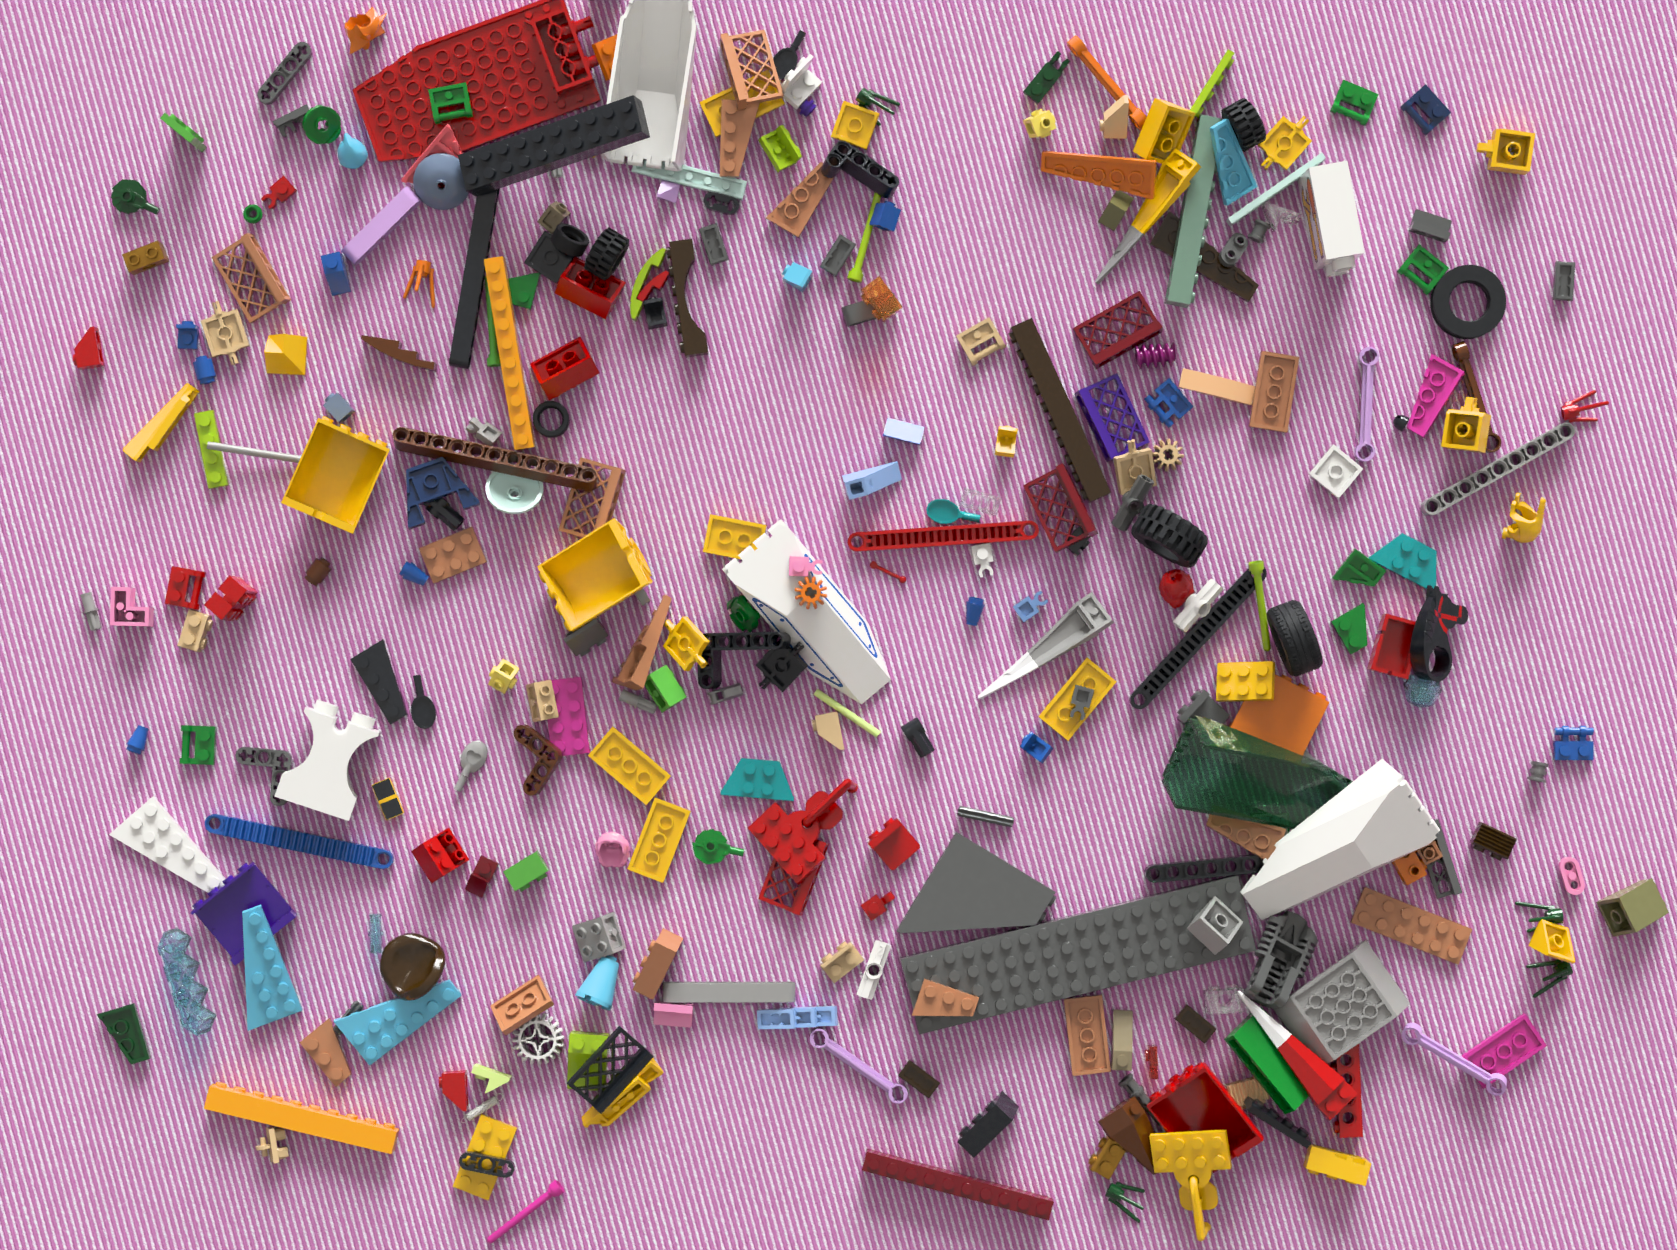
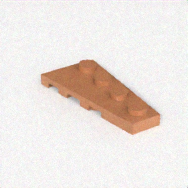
(801, 203)
(1249, 835)

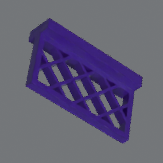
(1096, 422)

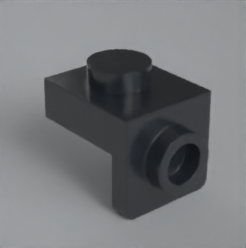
(655, 313)

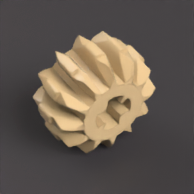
(1174, 454)

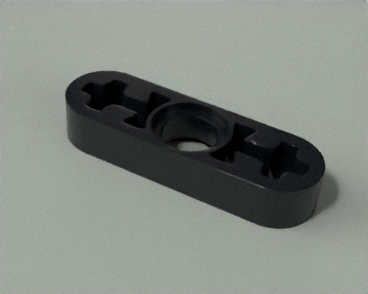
(500, 1172)

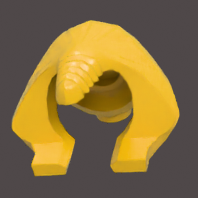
(1526, 527)

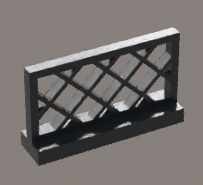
(620, 1080)

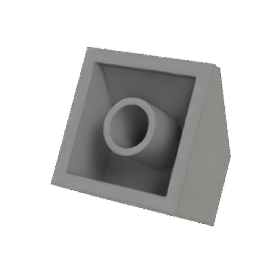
(1215, 925)

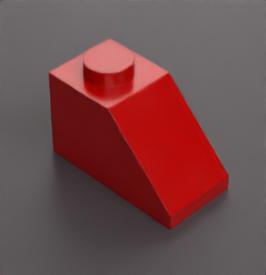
(89, 350)
(455, 1087)

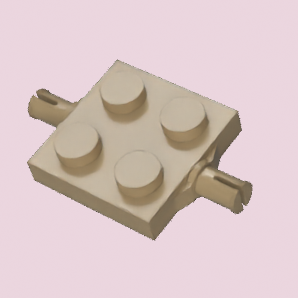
(225, 333)
(1133, 464)

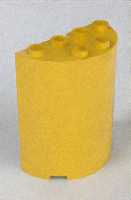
(335, 474)
(595, 574)

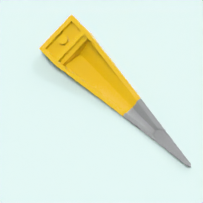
(1169, 185)

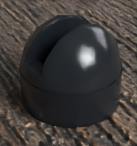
(1400, 422)

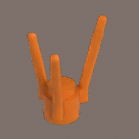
(421, 270)

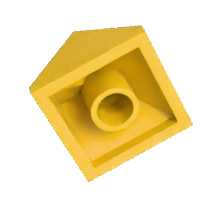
(286, 354)

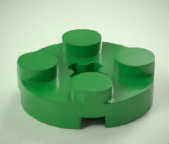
(332, 124)
(743, 614)

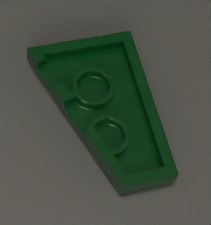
(127, 1030)

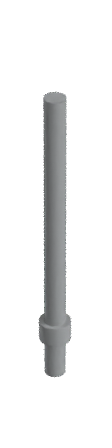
(253, 452)

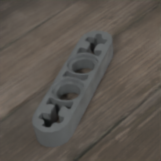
(282, 71)

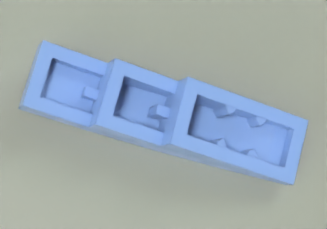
(797, 1017)

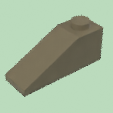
(1122, 1040)

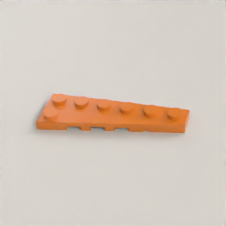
(1118, 173)

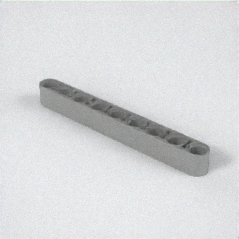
(1505, 464)

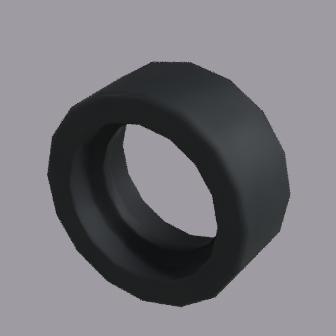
(570, 240)
(565, 419)

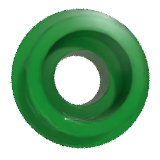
(246, 213)

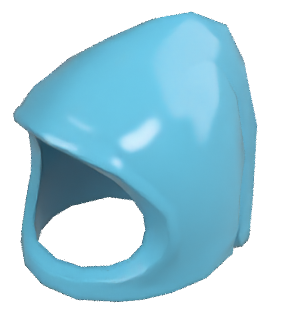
(351, 152)

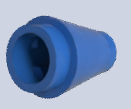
(413, 573)
(974, 609)
(138, 740)

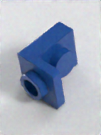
(188, 335)

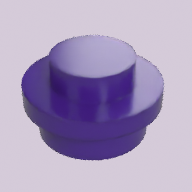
(807, 108)

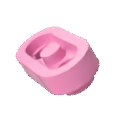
(1571, 875)

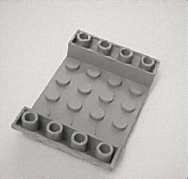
(1343, 1004)

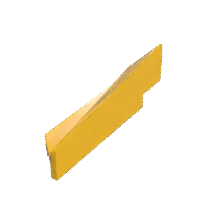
(161, 425)
(629, 1096)

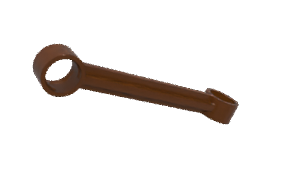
(1462, 356)

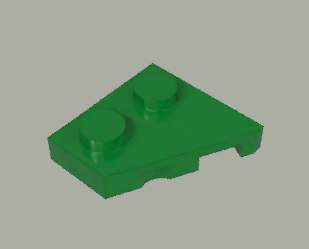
(1359, 569)
(1352, 628)

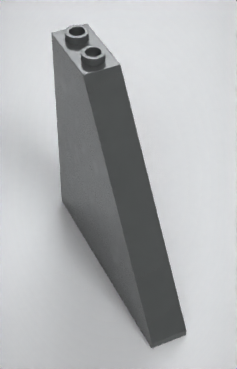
(975, 892)

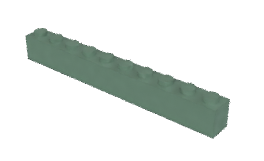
(1193, 218)

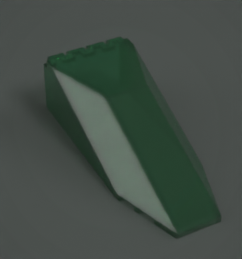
(1245, 777)

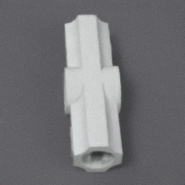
(1198, 605)
(877, 957)

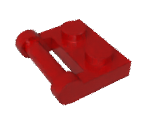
(179, 586)

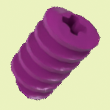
(1155, 355)

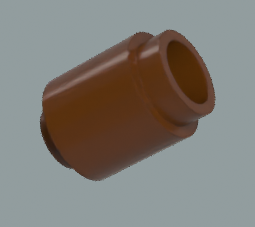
(318, 571)

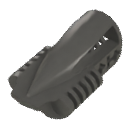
(1282, 959)

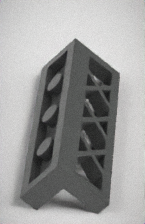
(1448, 868)

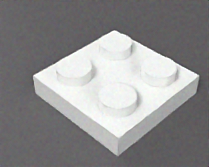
(1335, 471)

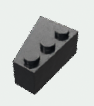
(988, 1124)

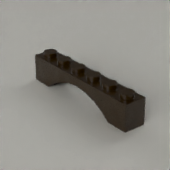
(683, 257)

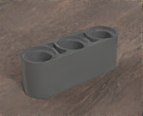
(858, 313)

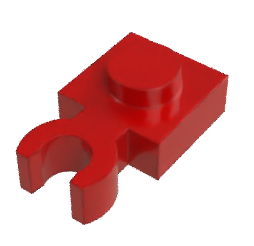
(281, 191)

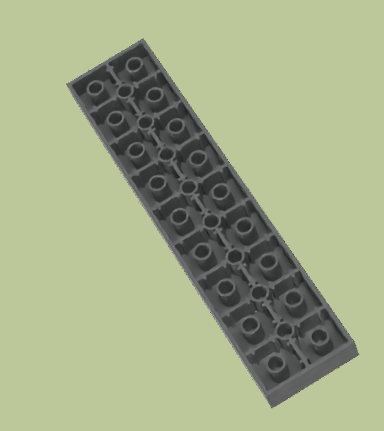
(1077, 952)

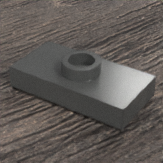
(713, 244)
(837, 255)
(1563, 281)

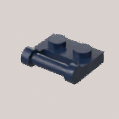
(1429, 105)

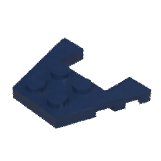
(431, 482)

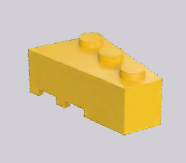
(1337, 1164)

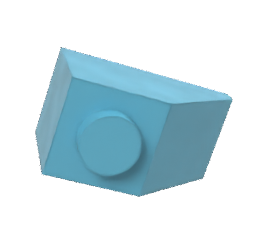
(797, 276)

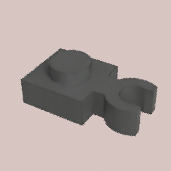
(1081, 698)

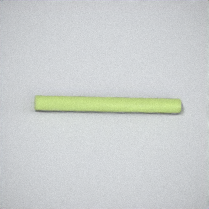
(847, 713)

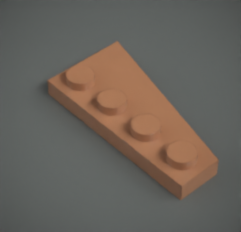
(735, 136)

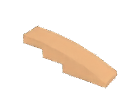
(1216, 386)

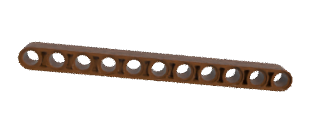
(501, 465)

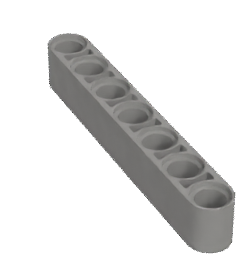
(728, 992)

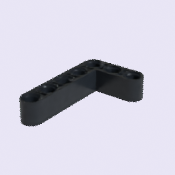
(735, 643)

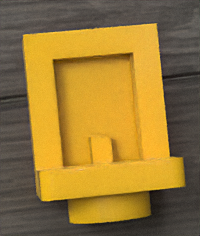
(1006, 441)

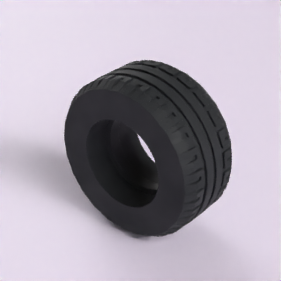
(1294, 638)

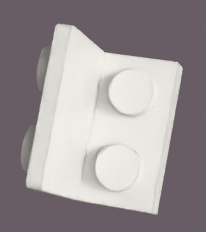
(800, 83)

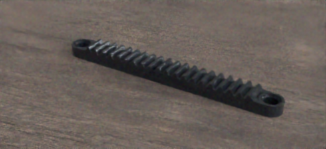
(1195, 639)

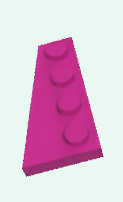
(1437, 387)

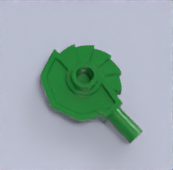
(712, 847)

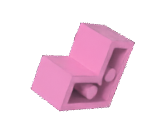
(124, 611)

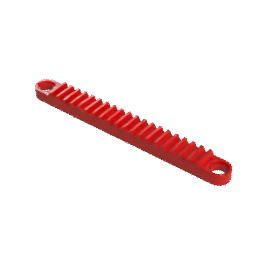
(943, 536)

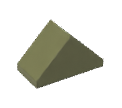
(1115, 210)

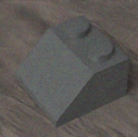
(586, 637)

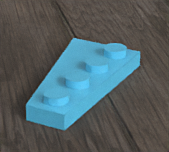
(1231, 163)

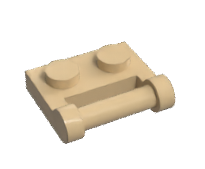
(976, 336)

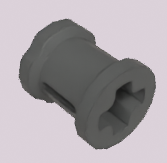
(1259, 231)

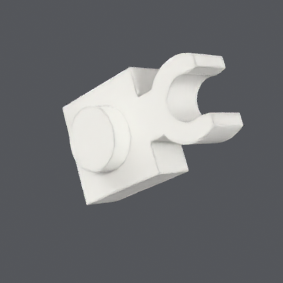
(982, 555)

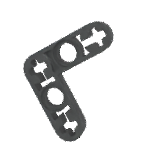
(272, 762)

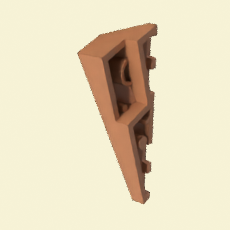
(637, 665)

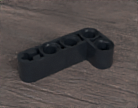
(861, 168)

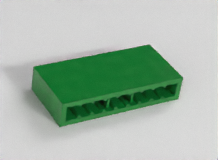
(1266, 1064)

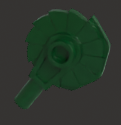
(130, 196)

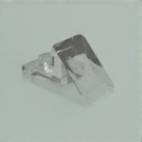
(1275, 213)

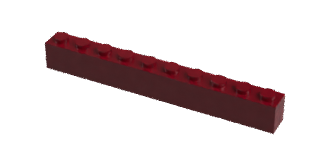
(957, 1184)

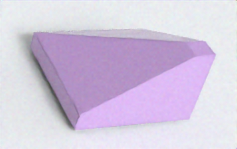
(668, 191)

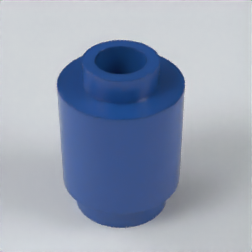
(204, 370)

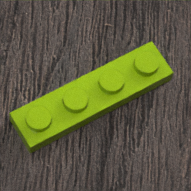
(1215, 78)
(212, 459)

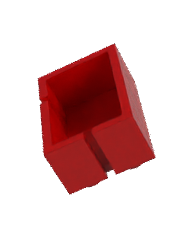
(237, 596)
(1392, 647)

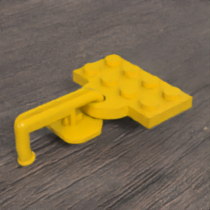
(1193, 1159)

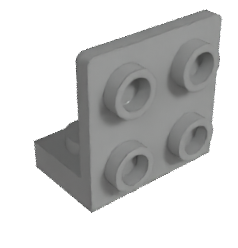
(599, 937)

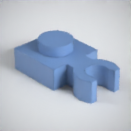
(1028, 607)

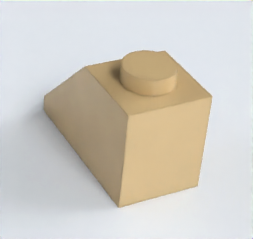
(1116, 119)
(829, 728)

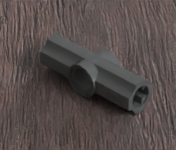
(1137, 495)

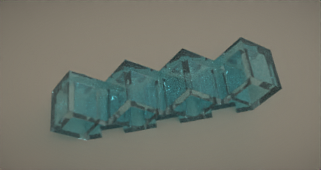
(187, 992)

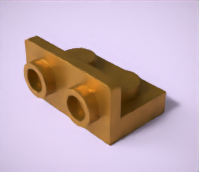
(1106, 1158)

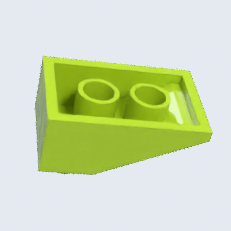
(580, 1049)

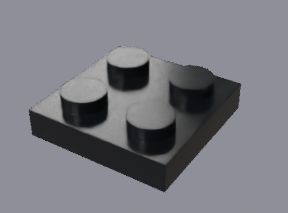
(548, 259)

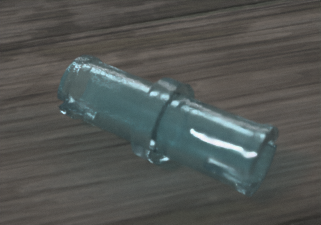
(375, 933)

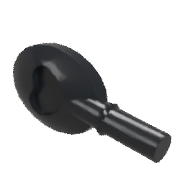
(787, 58)
(422, 708)

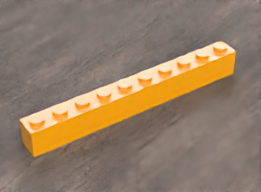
(509, 353)
(301, 1118)

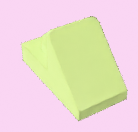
(495, 1077)

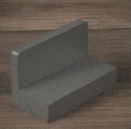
(1430, 226)

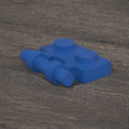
(1174, 400)
(1573, 749)

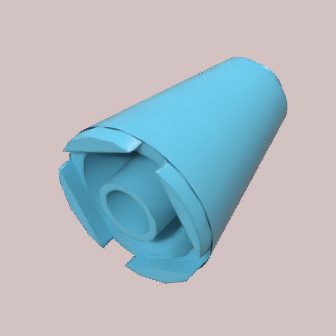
(600, 983)

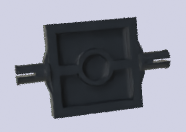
(781, 666)

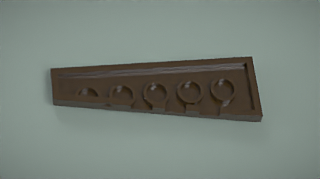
(1227, 277)

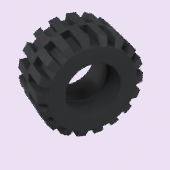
(1245, 123)
(606, 253)

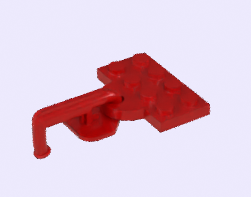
(789, 840)

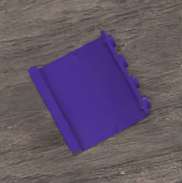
(225, 905)

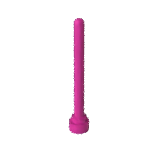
(554, 1190)

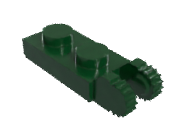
(1045, 79)

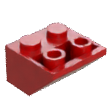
(440, 855)

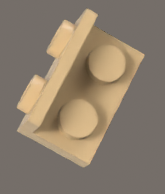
(195, 631)
(542, 700)
(841, 961)

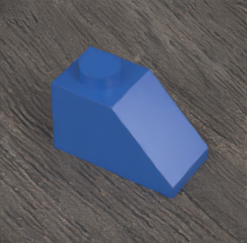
(336, 273)

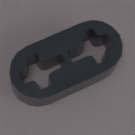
(720, 207)

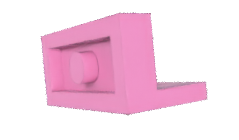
(673, 1014)

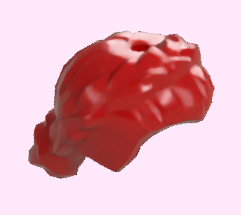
(1177, 590)

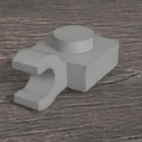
(485, 432)

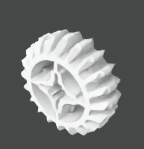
(538, 1047)

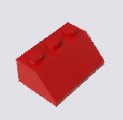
(589, 290)
(564, 368)

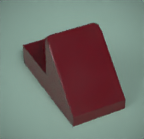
(481, 876)

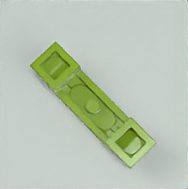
(655, 261)

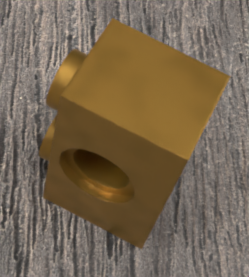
(145, 257)

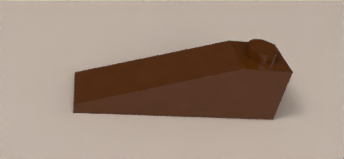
(1131, 1129)

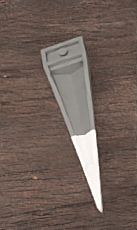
(1076, 627)

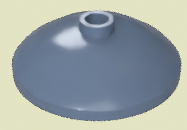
(437, 169)

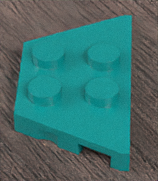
(1409, 560)
(758, 780)

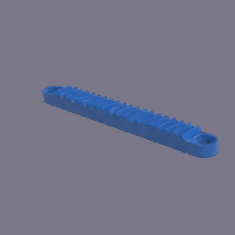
(299, 841)

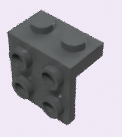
(1202, 706)

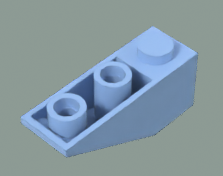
(871, 480)

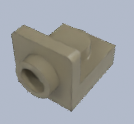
(553, 216)

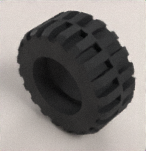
(1169, 535)

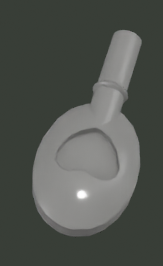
(472, 760)

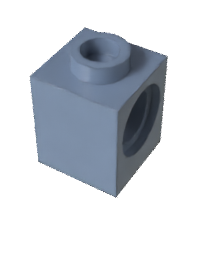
(338, 407)

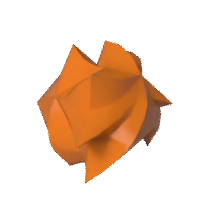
(364, 29)

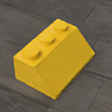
(1163, 130)

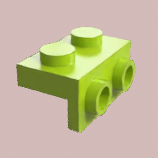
(780, 148)

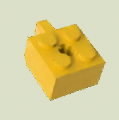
(1499, 157)
(1466, 419)

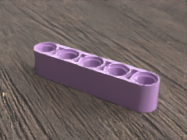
(381, 225)

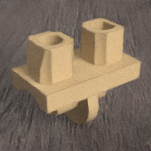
(272, 1136)

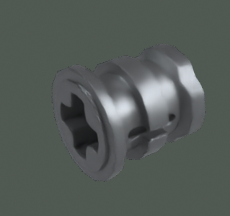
(1538, 771)

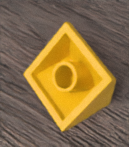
(1553, 941)

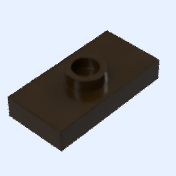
(1195, 1023)
(919, 1078)

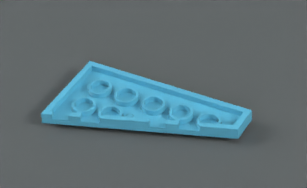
(267, 981)
(388, 1023)

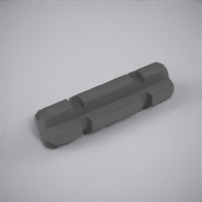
(355, 1007)

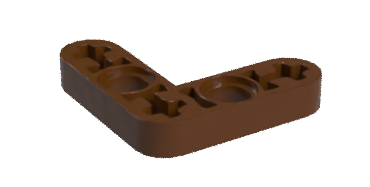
(544, 758)

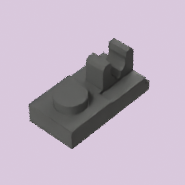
(289, 119)

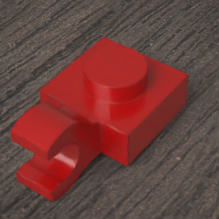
(876, 906)

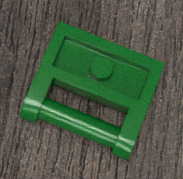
(450, 96)
(1357, 97)
(1425, 263)
(204, 745)

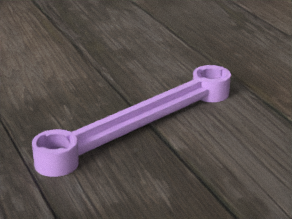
(1366, 404)
(1454, 1059)
(858, 1065)

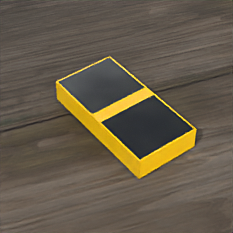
(388, 798)

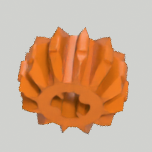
(808, 599)

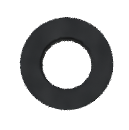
(1494, 295)

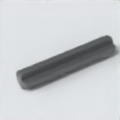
(985, 816)

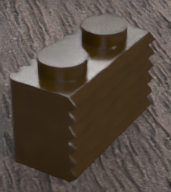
(1493, 841)

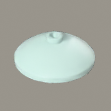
(502, 487)

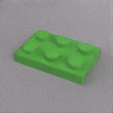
(185, 131)

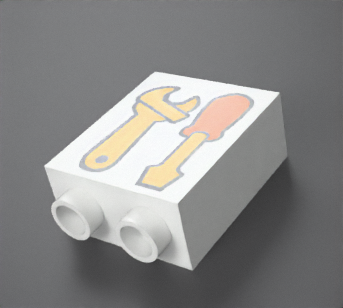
(1331, 217)

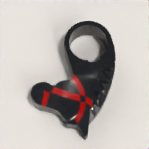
(1430, 635)

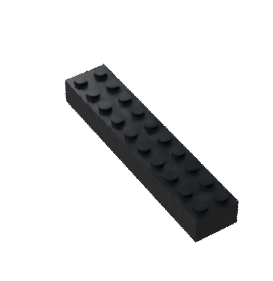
(554, 146)

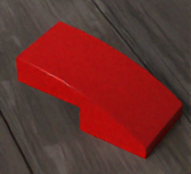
(657, 282)

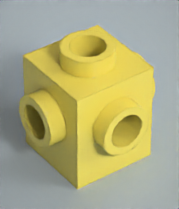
(1040, 123)
(503, 676)

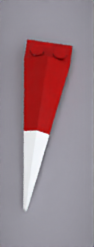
(1321, 1082)

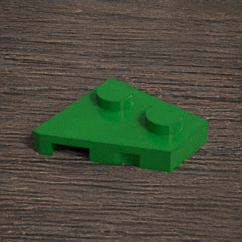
(524, 289)

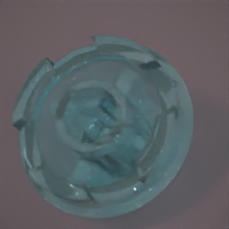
(1421, 692)

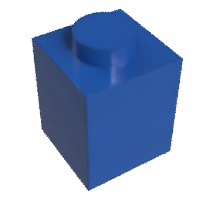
(885, 216)

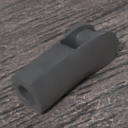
(728, 692)

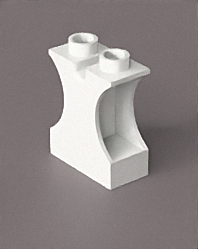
(323, 777)

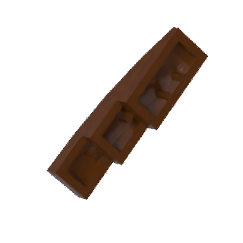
(393, 349)

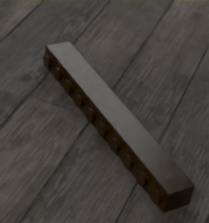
(1060, 410)

